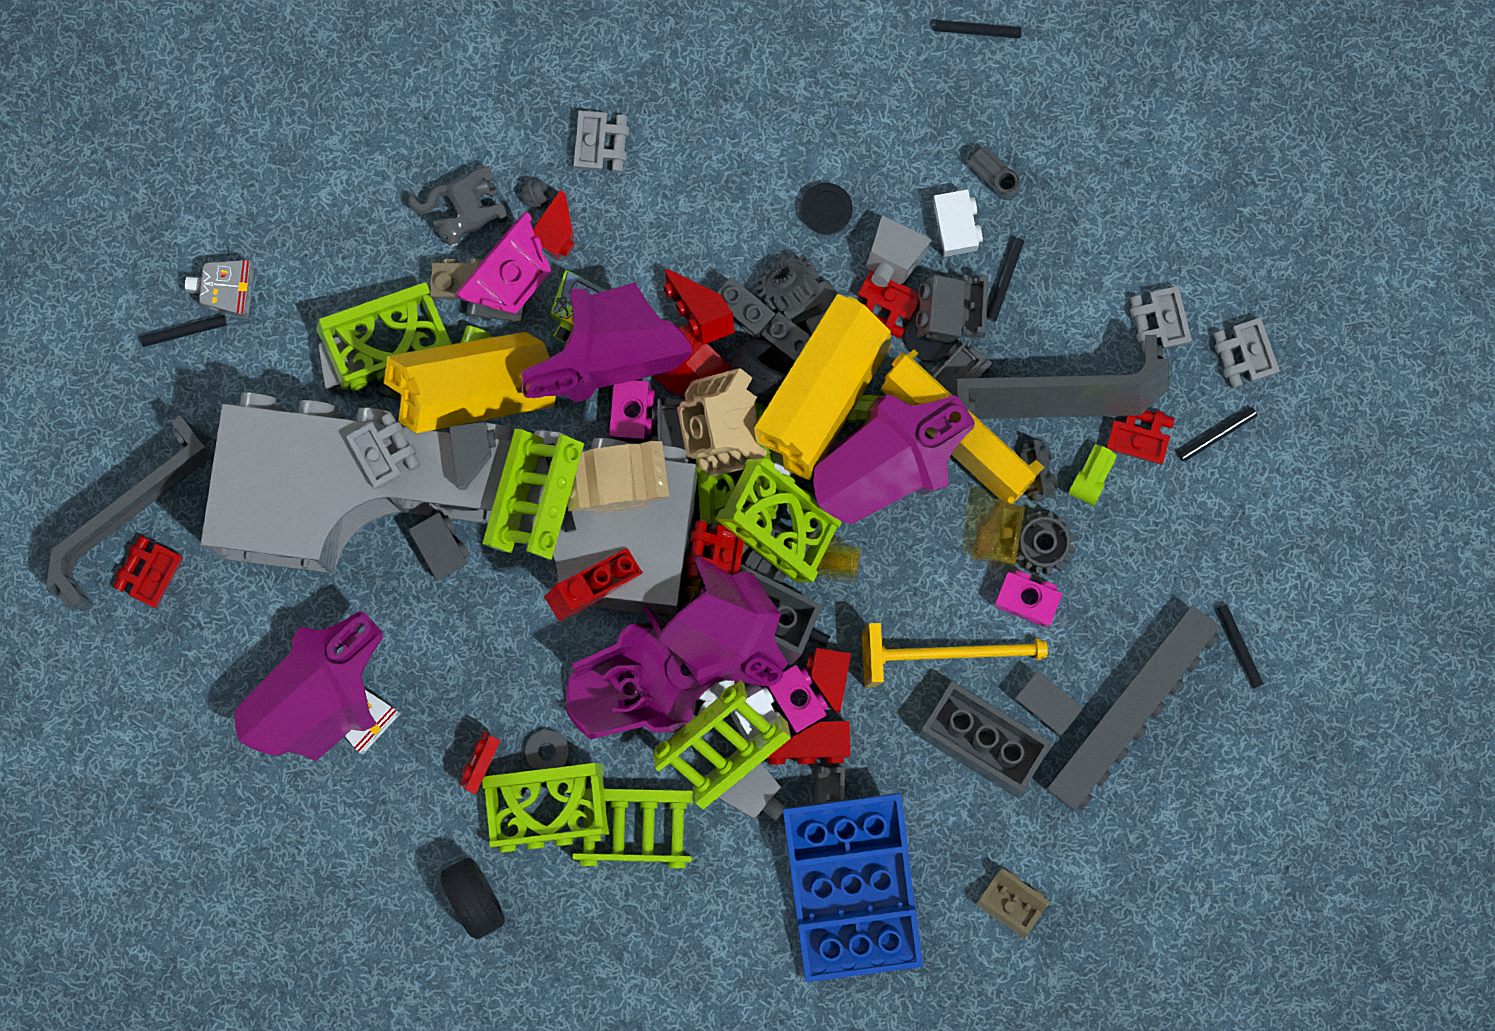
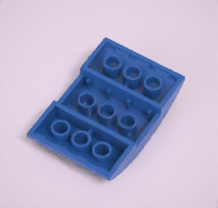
(852, 887)

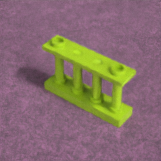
(514, 489)
(728, 769)
(649, 802)

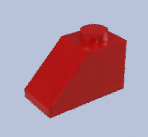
(556, 228)
(829, 675)

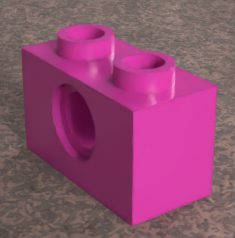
(627, 394)
(1039, 613)
(798, 716)

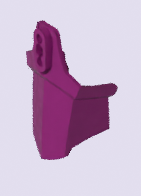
(611, 343)
(890, 456)
(725, 630)
(632, 687)
(312, 692)

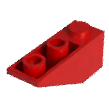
(703, 308)
(592, 584)
(819, 741)

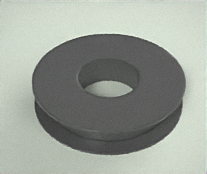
(543, 737)

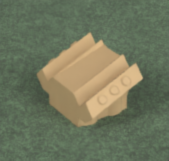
(720, 422)
(619, 478)

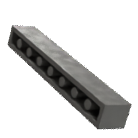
(1132, 708)

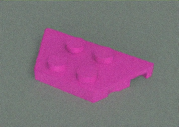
(509, 270)

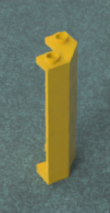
(465, 381)
(824, 385)
(980, 449)

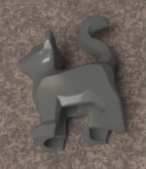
(465, 198)

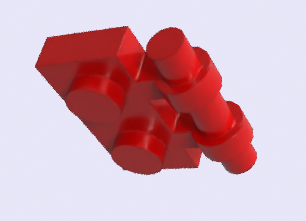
(893, 298)
(1140, 442)
(724, 552)
(155, 575)
(479, 763)

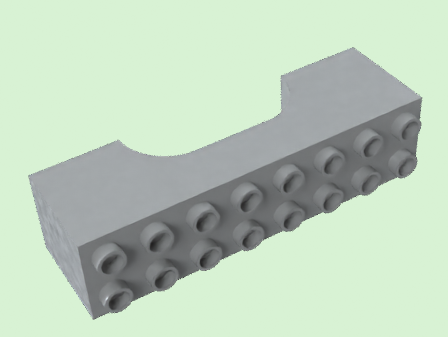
(296, 494)

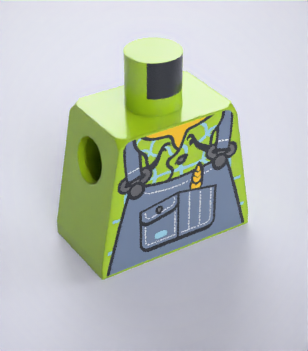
(562, 306)

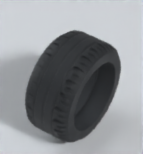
(765, 365)
(472, 898)

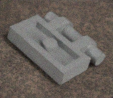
(591, 139)
(1169, 318)
(1254, 349)
(374, 455)

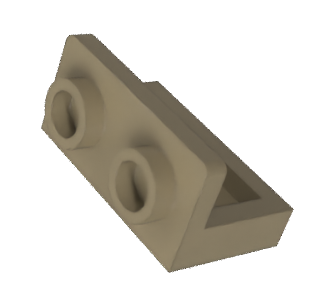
(450, 276)
(1013, 902)

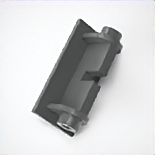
(786, 336)
(1045, 482)

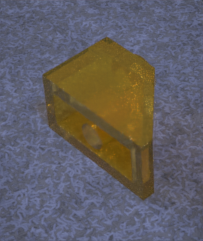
(999, 535)
(840, 563)

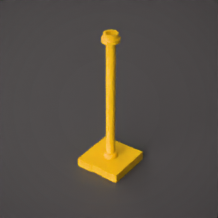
(876, 655)

